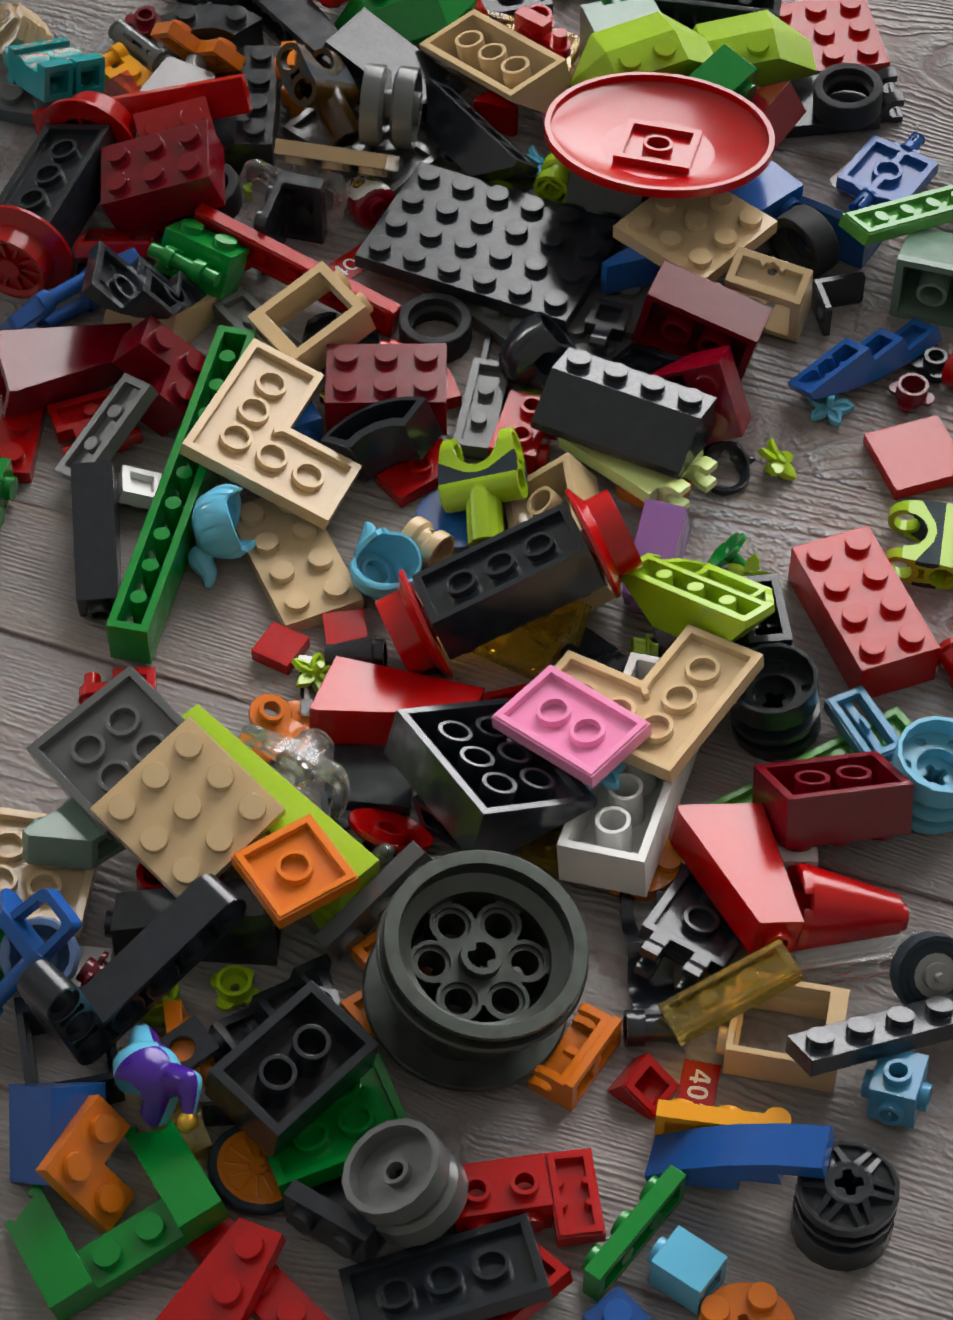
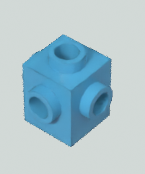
(898, 1089)

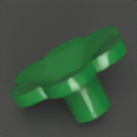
(728, 551)

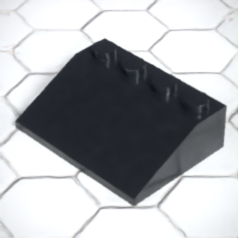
(480, 780)

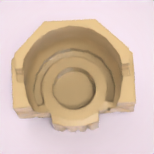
(20, 26)

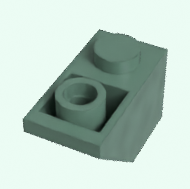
(67, 840)

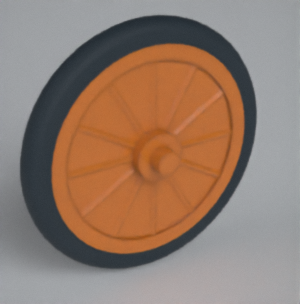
(243, 1175)

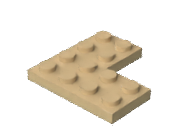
(252, 438)
(679, 696)

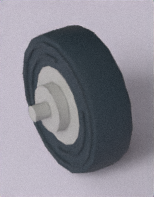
(923, 967)

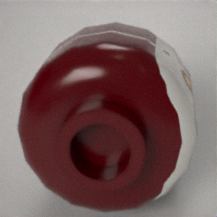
(367, 199)

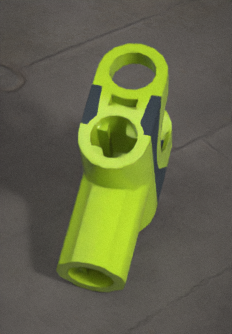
(482, 486)
(932, 557)

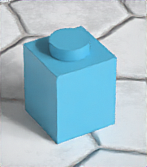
(686, 1268)

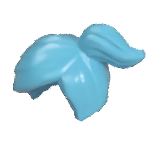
(214, 528)
(379, 559)

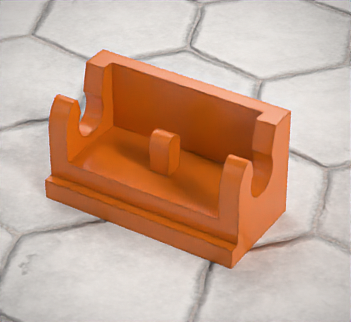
(578, 1057)

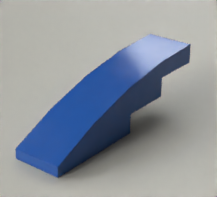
(857, 364)
(743, 1152)

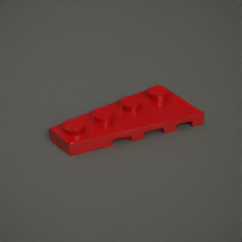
(229, 1277)

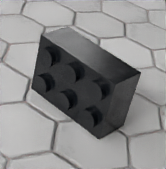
(291, 1068)

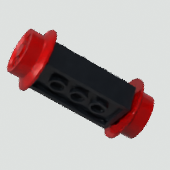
(56, 191)
(508, 582)

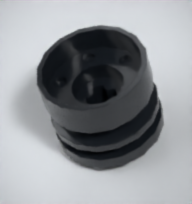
(780, 707)
(851, 1228)

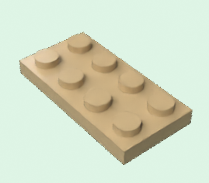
(296, 565)

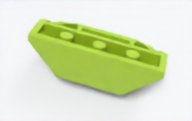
(764, 42)
(642, 45)
(700, 595)

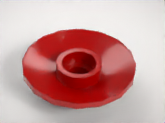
(384, 827)

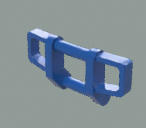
(41, 307)
(23, 936)

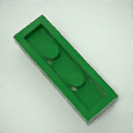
(632, 1232)

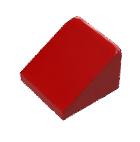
(498, 112)
(642, 1085)

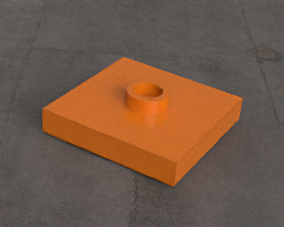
(294, 871)

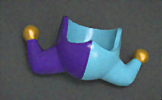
(157, 1076)

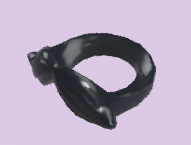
(738, 457)

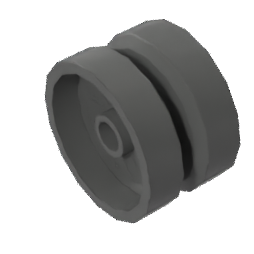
(390, 107)
(405, 1182)

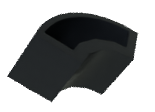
(222, 21)
(385, 434)

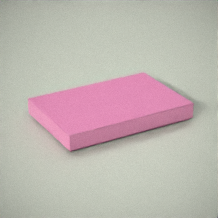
(571, 726)

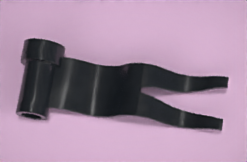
(644, 1021)

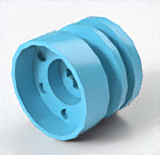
(926, 759)

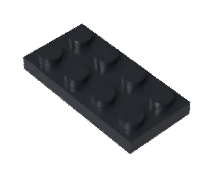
(452, 1277)

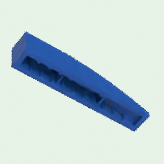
(770, 192)

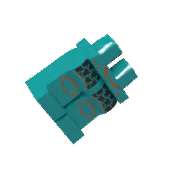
(53, 69)

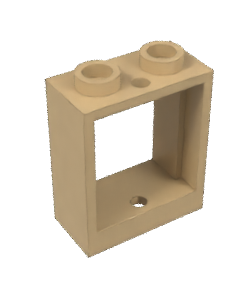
(788, 289)
(299, 295)
(802, 1000)

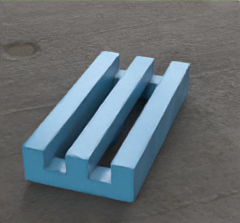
(848, 731)

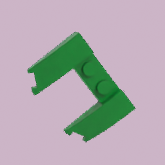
(79, 1278)

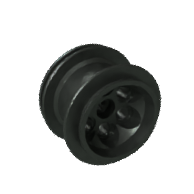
(503, 919)

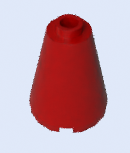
(843, 908)

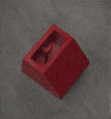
(716, 375)

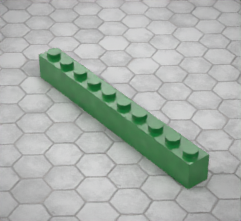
(167, 533)

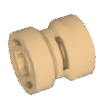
(433, 544)

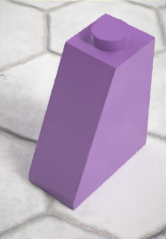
(661, 531)

